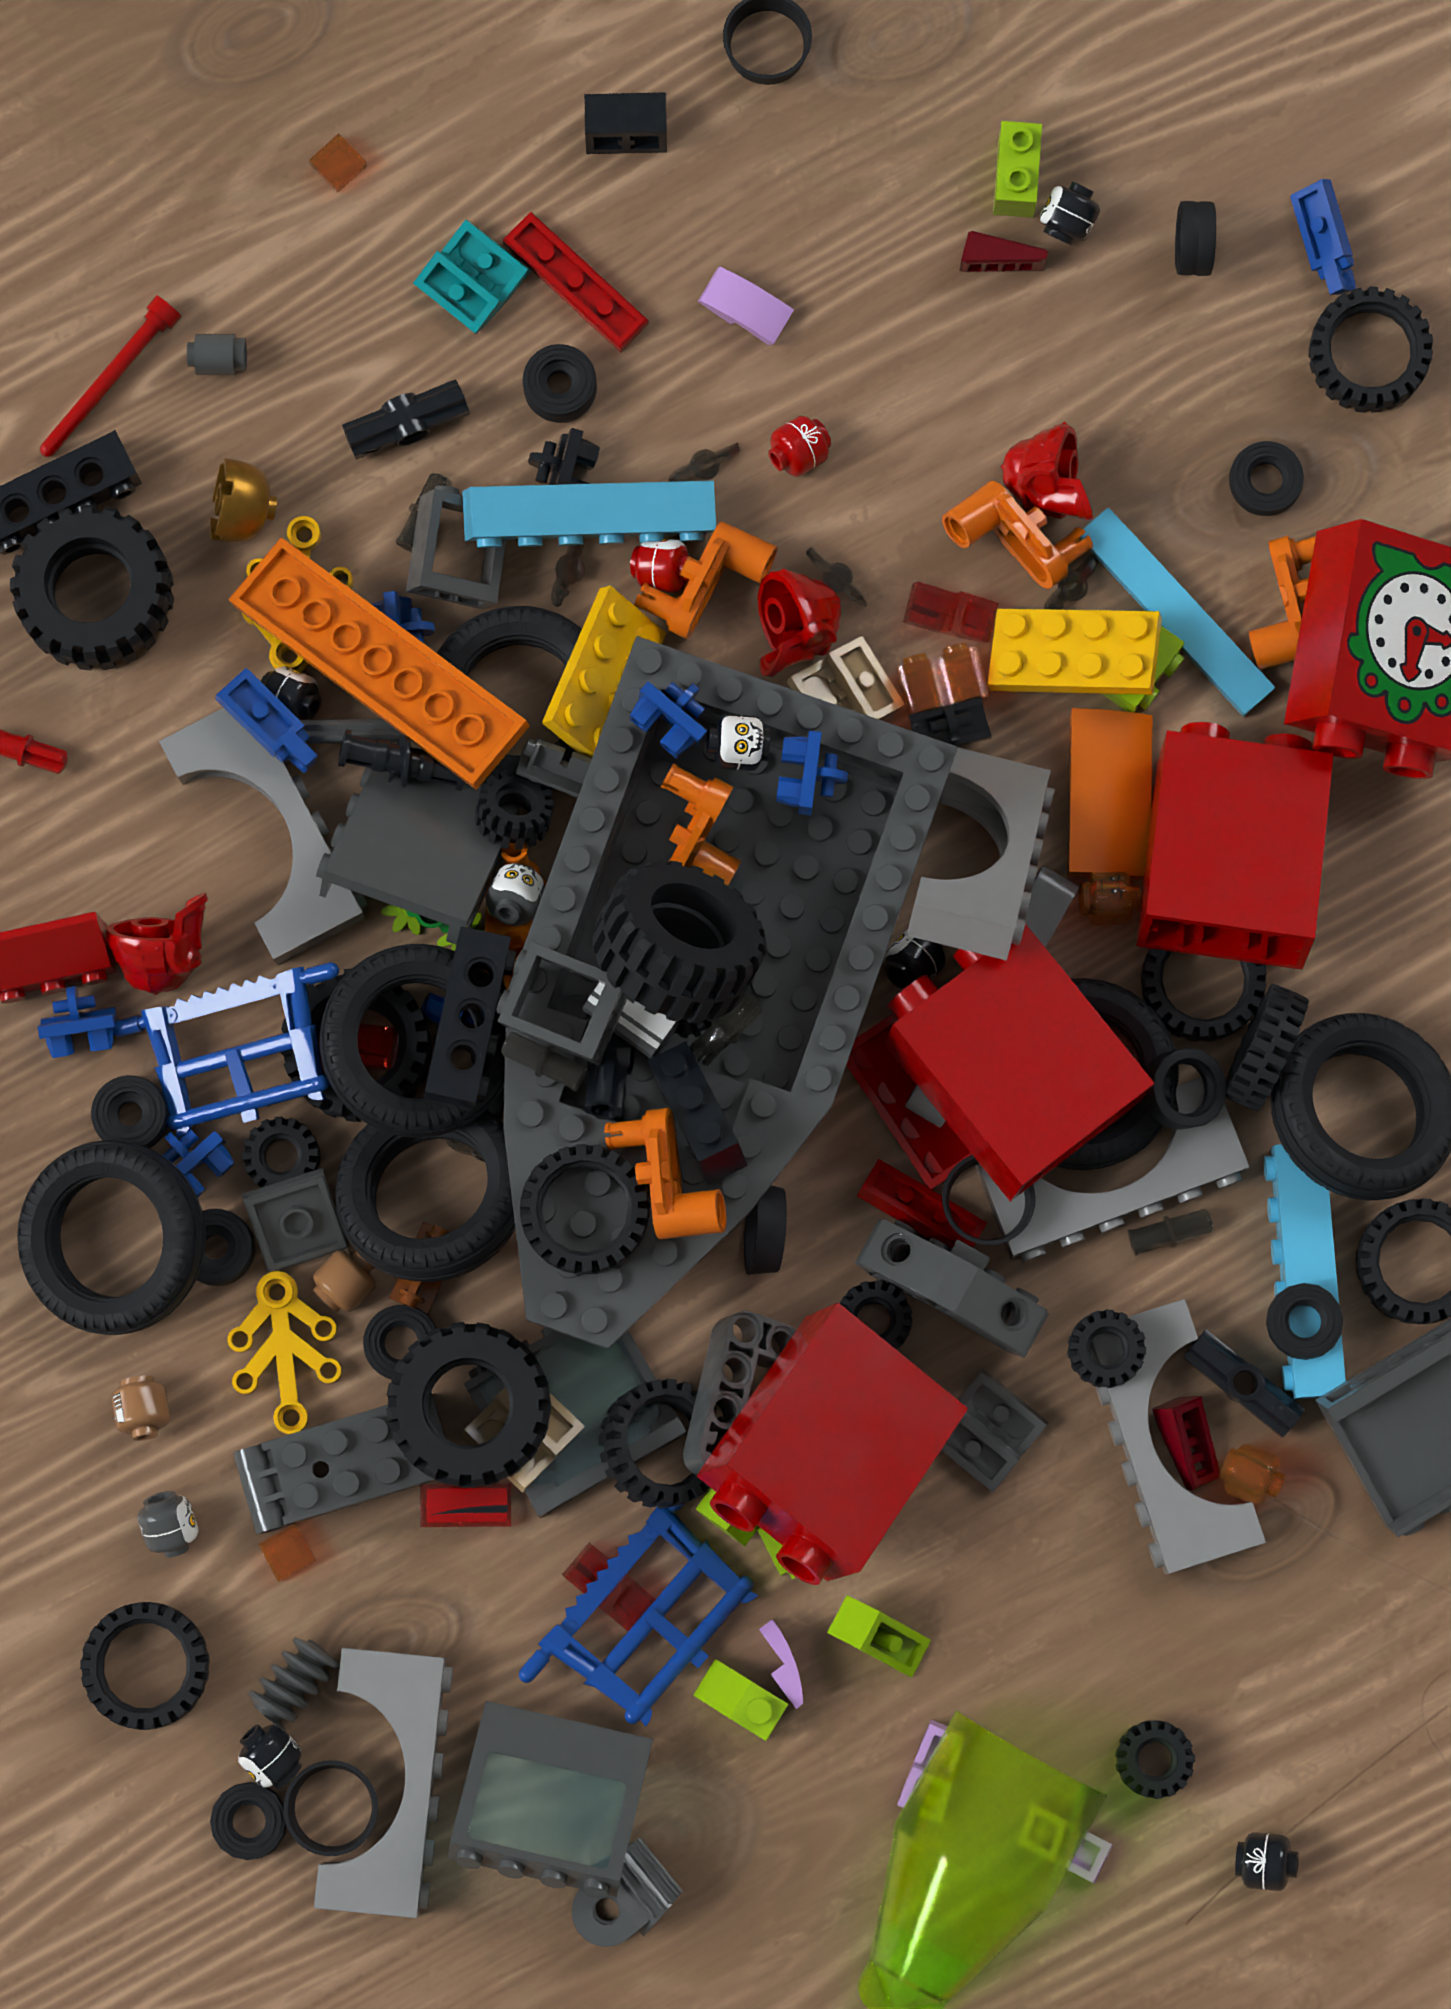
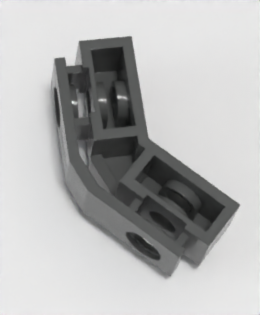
(954, 1284)

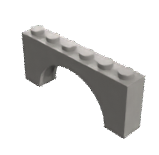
(984, 909)
(301, 918)
(1190, 1162)
(1181, 1524)
(391, 1873)

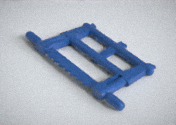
(301, 1038)
(602, 1674)

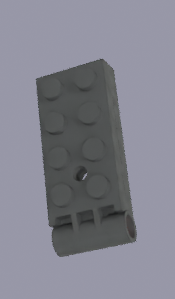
(361, 1464)

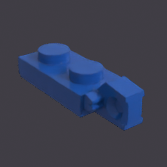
(1325, 235)
(267, 719)

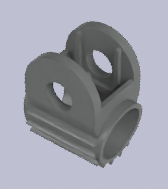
(642, 1899)

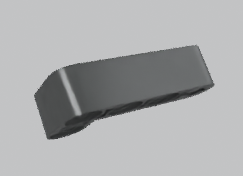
(718, 1390)

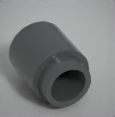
(217, 354)

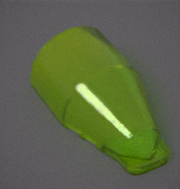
(970, 1865)

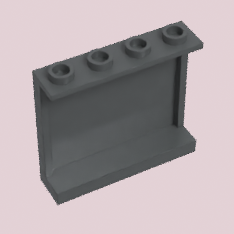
(414, 849)
(1399, 1430)

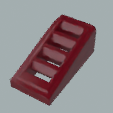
(997, 254)
(1188, 1416)

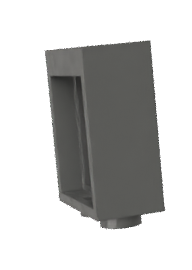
(441, 586)
(603, 1018)

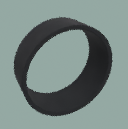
(785, 7)
(1030, 1200)
(766, 1233)
(290, 1816)

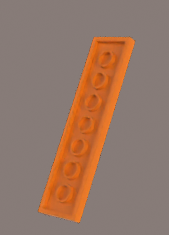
(379, 663)

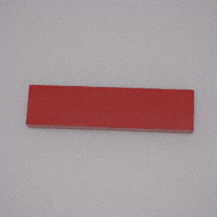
(575, 282)

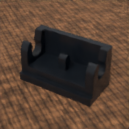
(625, 123)

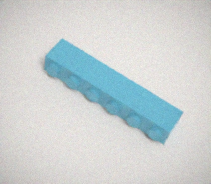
(588, 511)
(1304, 1256)

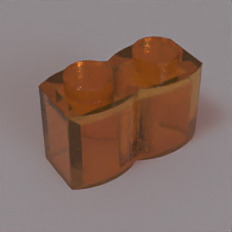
(942, 679)

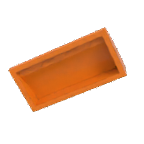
(1108, 791)

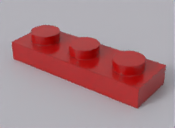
(917, 1205)

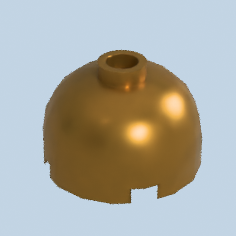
(240, 502)

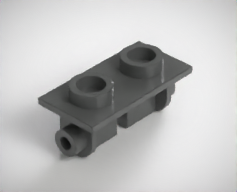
(543, 764)

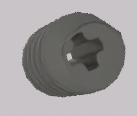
(293, 1681)

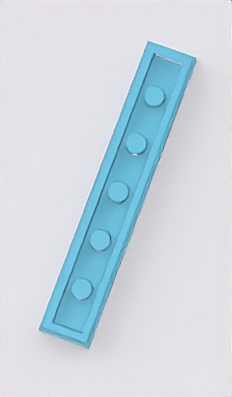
(1181, 615)

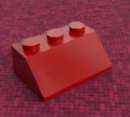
(54, 955)

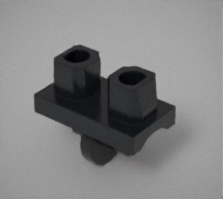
(570, 452)
(954, 723)

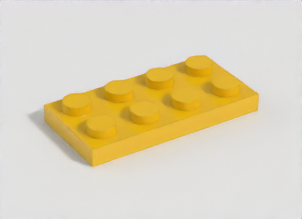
(1075, 651)
(595, 669)

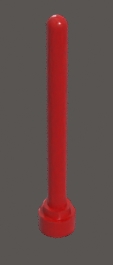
(158, 318)

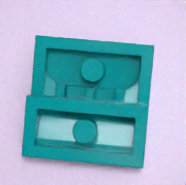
(472, 276)

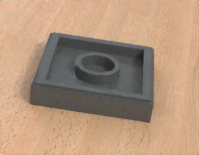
(295, 1220)

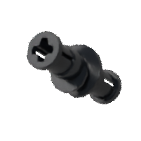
(396, 759)

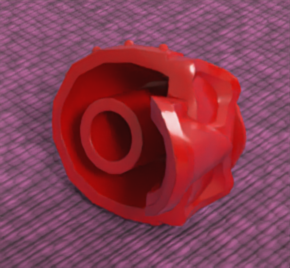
(1045, 473)
(797, 619)
(159, 951)

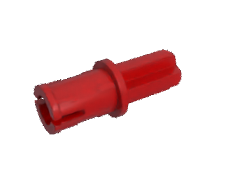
(32, 752)

